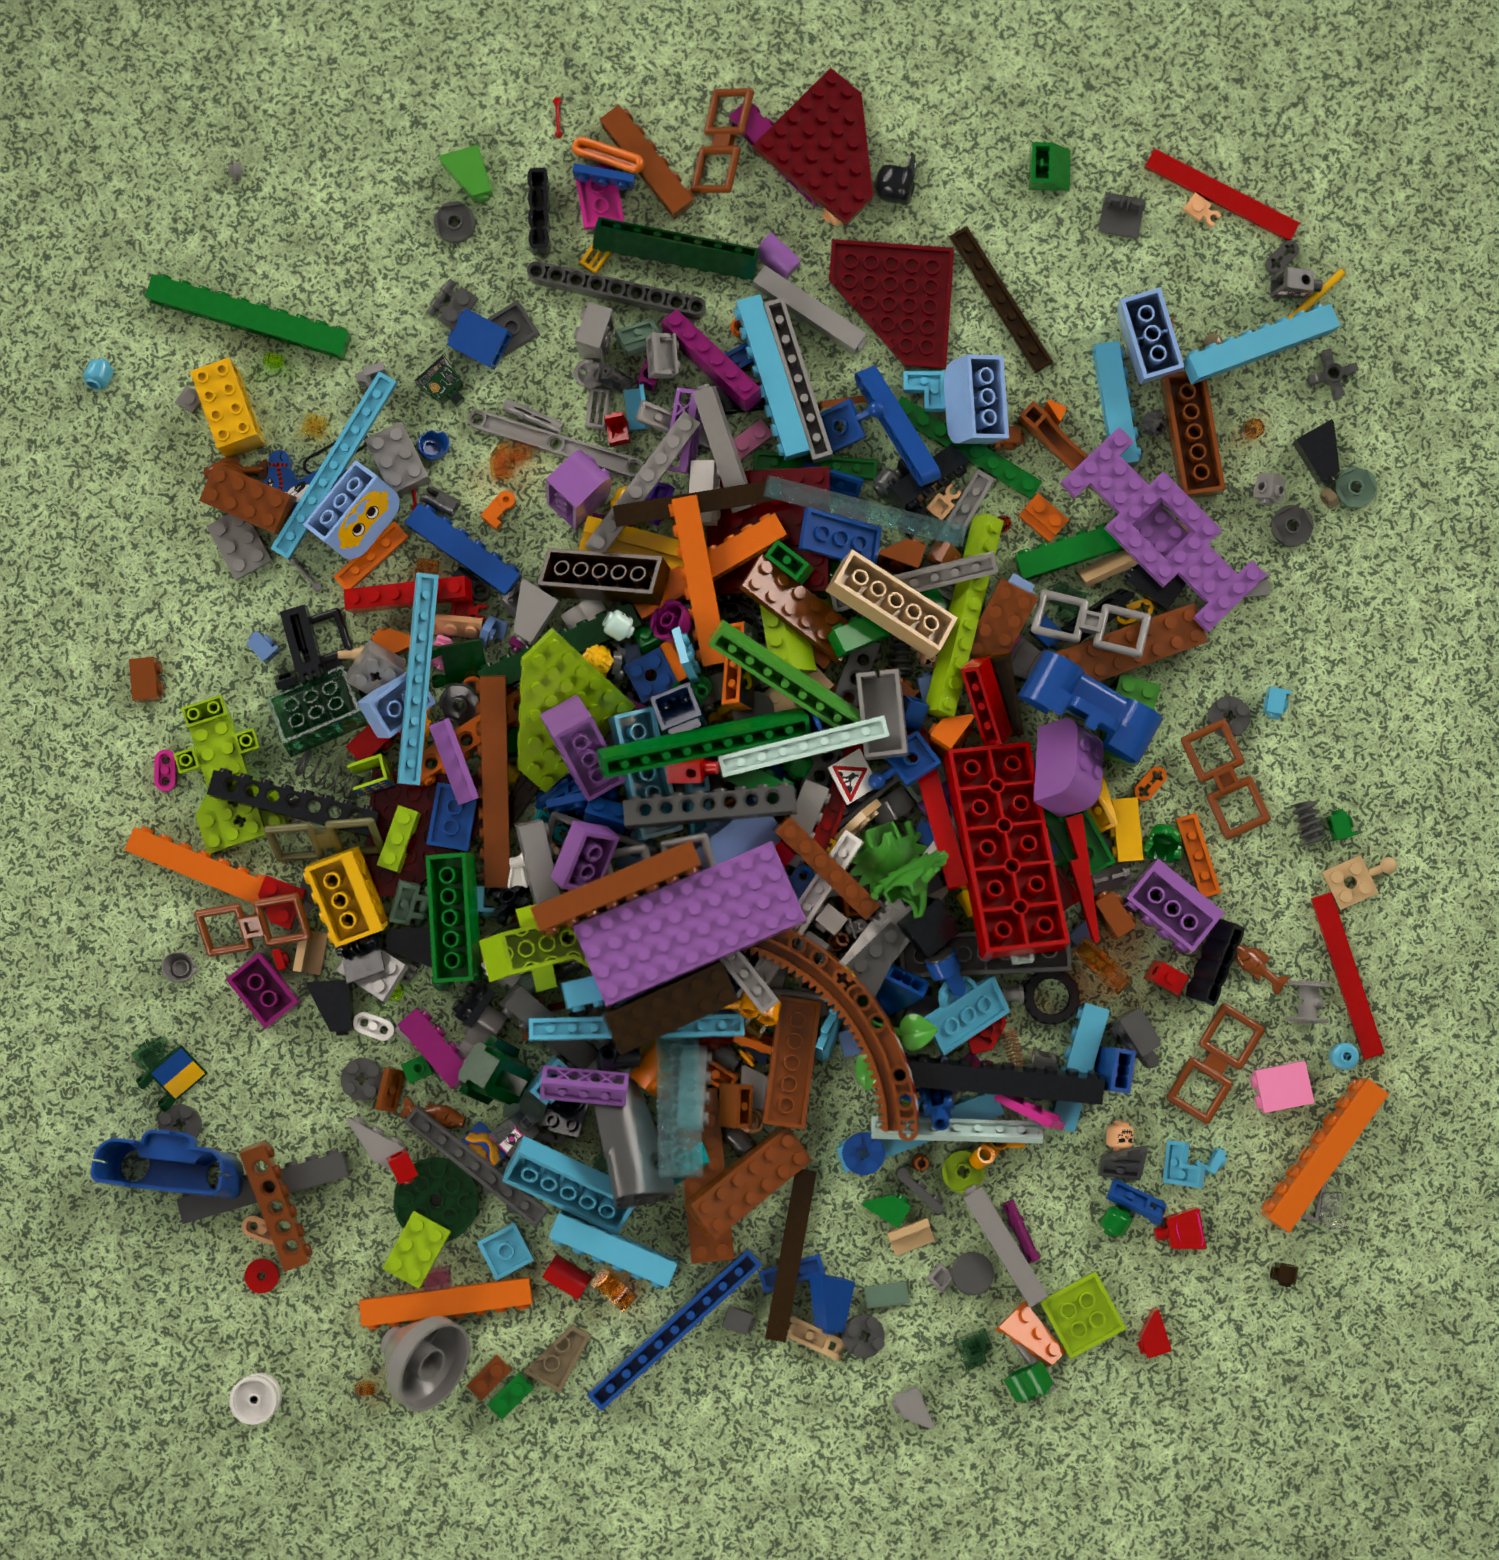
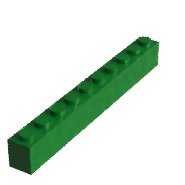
(247, 316)
(702, 742)

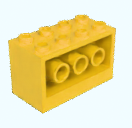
(227, 408)
(358, 889)

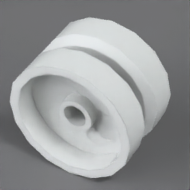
(255, 1411)

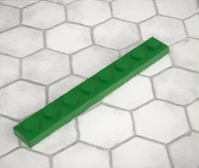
(976, 453)

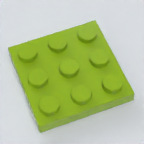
(1082, 1314)

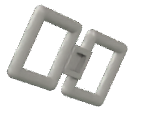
(1091, 623)
(665, 845)

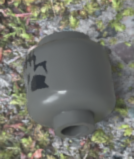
(884, 480)

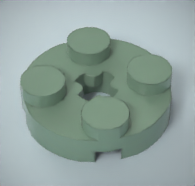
(1365, 493)

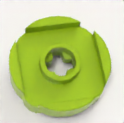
(952, 1165)

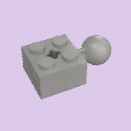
(374, 668)

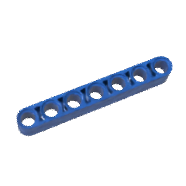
(898, 426)

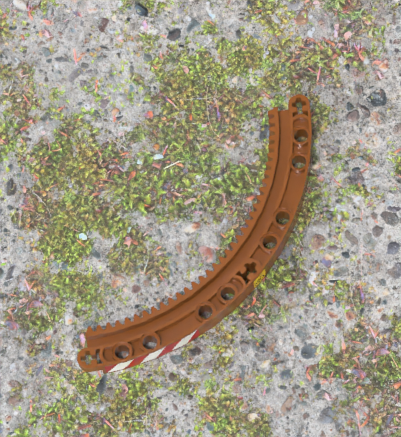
(879, 1044)

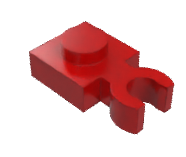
(466, 609)

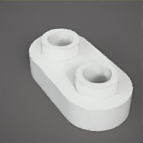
(374, 1026)

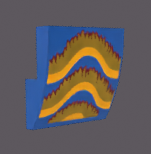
(483, 1144)

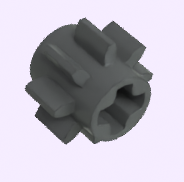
(1154, 423)

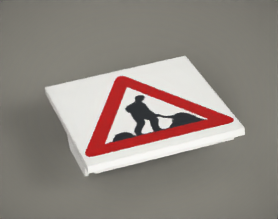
(851, 776)

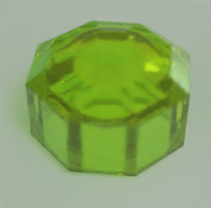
(273, 360)

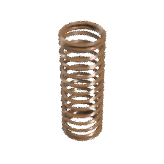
(1006, 1035)

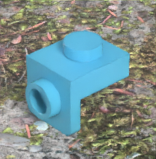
(481, 894)
(1216, 1161)

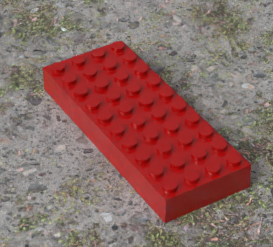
(1005, 851)

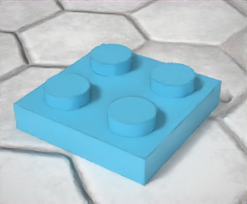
(686, 655)
(505, 1251)

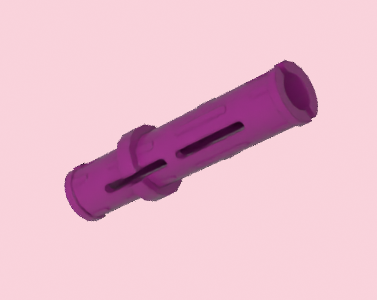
(1016, 1221)

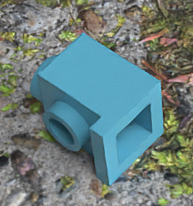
(1275, 702)

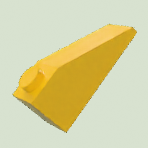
(1103, 811)

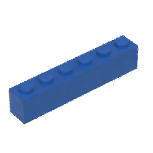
(462, 549)

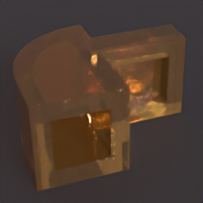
(502, 458)
(613, 1288)

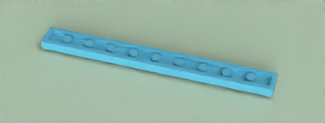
(335, 463)
(417, 679)
(595, 1029)

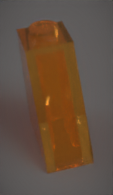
(1102, 966)

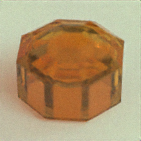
(1253, 428)
(365, 1388)

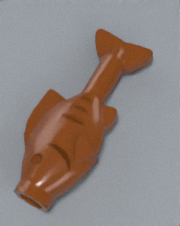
(234, 463)
(1254, 961)
(442, 1113)

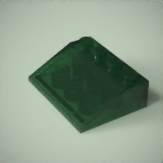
(316, 711)

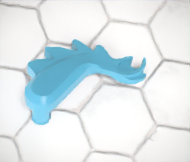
(828, 1037)

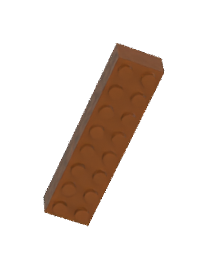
(1167, 635)
(616, 888)
(701, 1248)

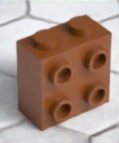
(1113, 914)

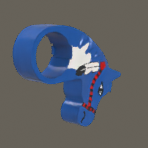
(284, 478)

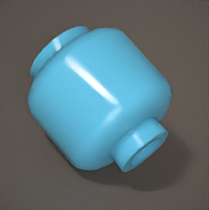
(98, 374)
(1336, 1056)

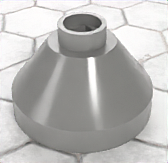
(425, 1361)

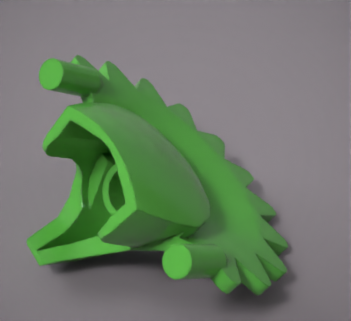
(884, 852)
(911, 881)

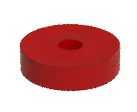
(252, 1275)

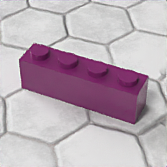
(433, 1045)

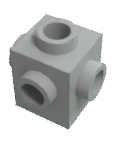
(1269, 489)

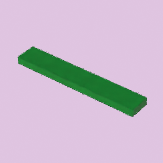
(857, 467)

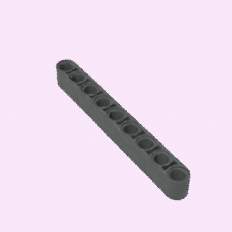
(609, 284)

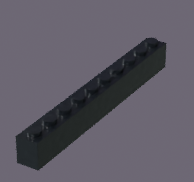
(1005, 1079)

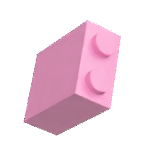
(1282, 1086)

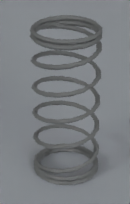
(351, 796)

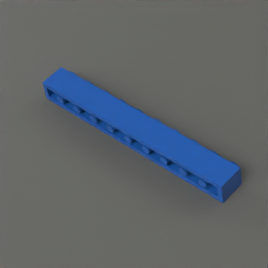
(674, 1329)

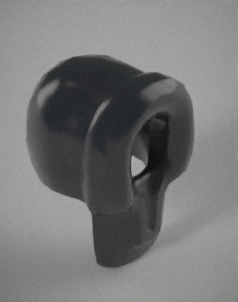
(896, 183)

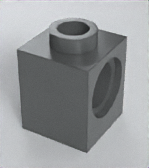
(738, 1320)

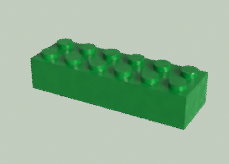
(453, 917)

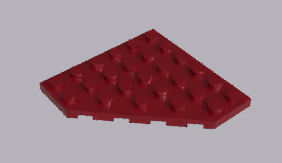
(824, 147)
(899, 295)
(420, 800)

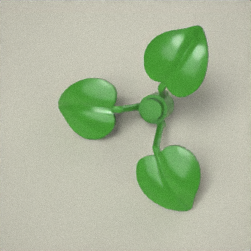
(913, 1034)

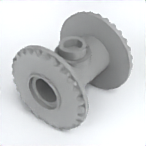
(1312, 1001)

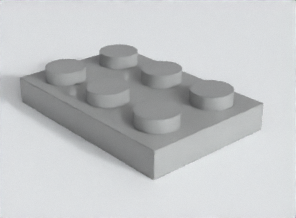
(239, 545)
(385, 982)

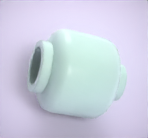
(618, 625)

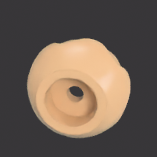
(756, 1122)

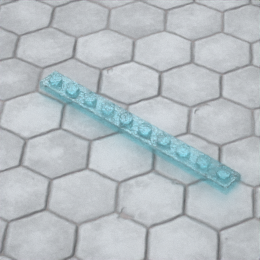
(864, 511)

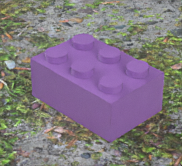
(584, 855)

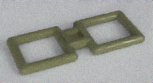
(322, 838)

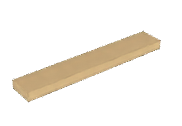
(1109, 566)

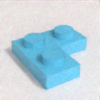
(929, 383)
(1176, 1167)

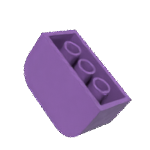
(577, 488)
(1067, 768)

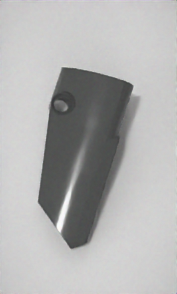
(631, 1150)

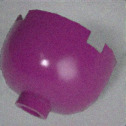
(670, 616)

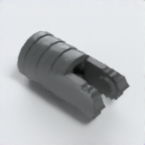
(443, 501)

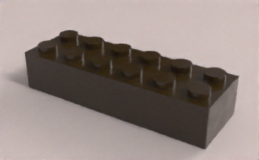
(604, 576)
(669, 1007)

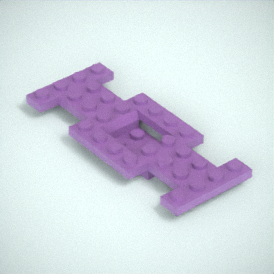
(1155, 536)

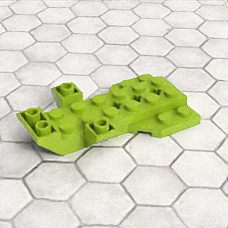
(222, 747)
(529, 950)

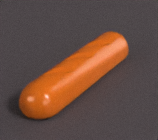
(608, 155)

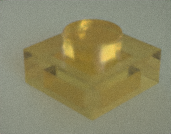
(314, 425)

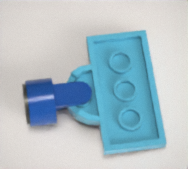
(963, 1004)

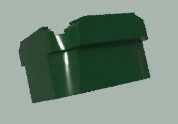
(494, 1072)

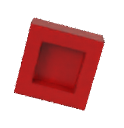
(281, 959)

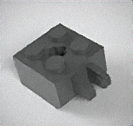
(1137, 1034)

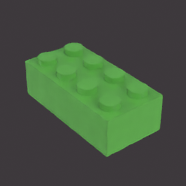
(1138, 690)

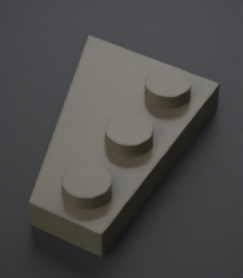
(559, 1358)

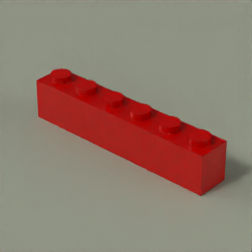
(402, 595)

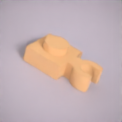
(1199, 208)
(942, 505)

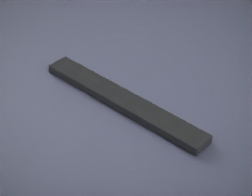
(475, 1165)

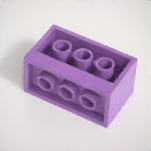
(577, 743)
(1185, 903)

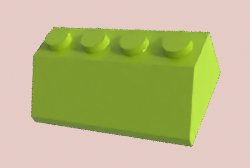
(788, 643)

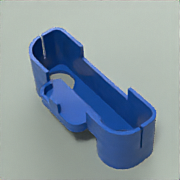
(1063, 685)
(174, 1165)

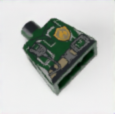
(441, 382)

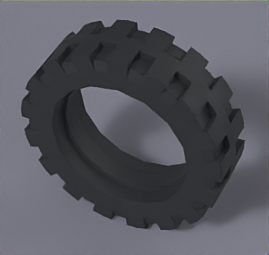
(1062, 1016)

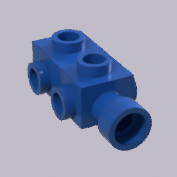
(938, 1107)

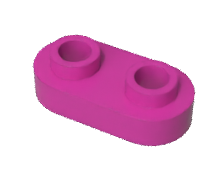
(164, 771)

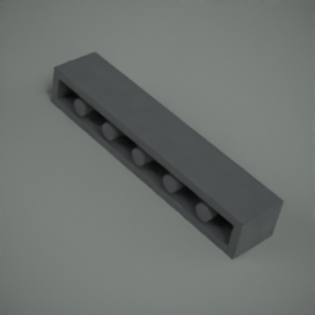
(522, 1006)

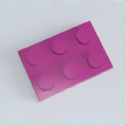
(599, 201)
(1032, 1111)

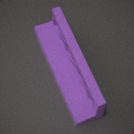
(691, 448)
(453, 761)
(584, 1089)

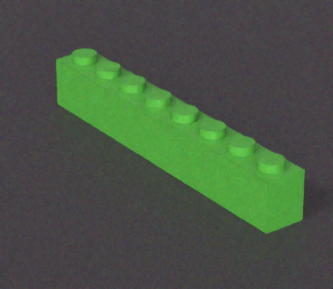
(782, 676)

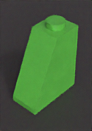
(469, 172)

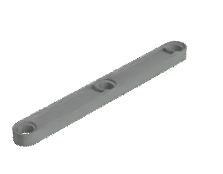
(541, 440)

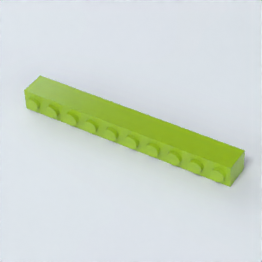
(967, 607)

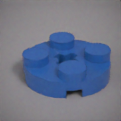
(869, 1164)

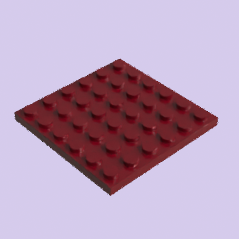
(790, 518)

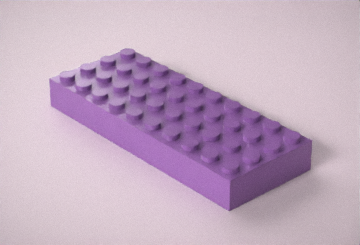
(689, 924)

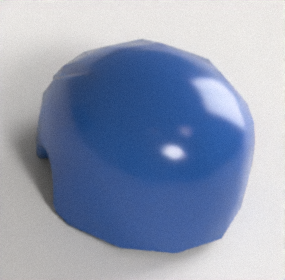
(426, 448)

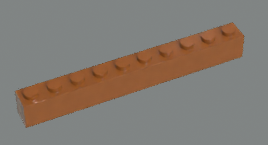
(495, 780)

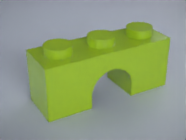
(398, 837)

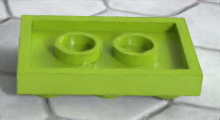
(416, 1250)

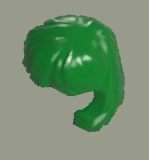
(1163, 844)

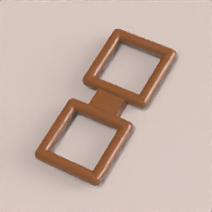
(722, 140)
(1225, 779)
(253, 924)
(1215, 1063)

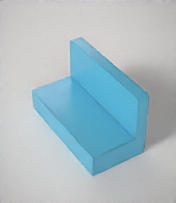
(632, 401)

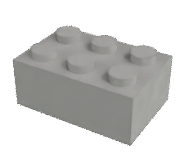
(595, 332)
(397, 459)

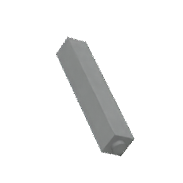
(810, 310)
(720, 438)
(1004, 1244)

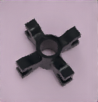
(510, 900)

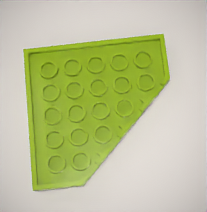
(550, 676)

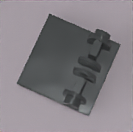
(1121, 215)

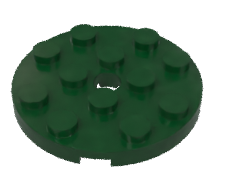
(449, 1181)

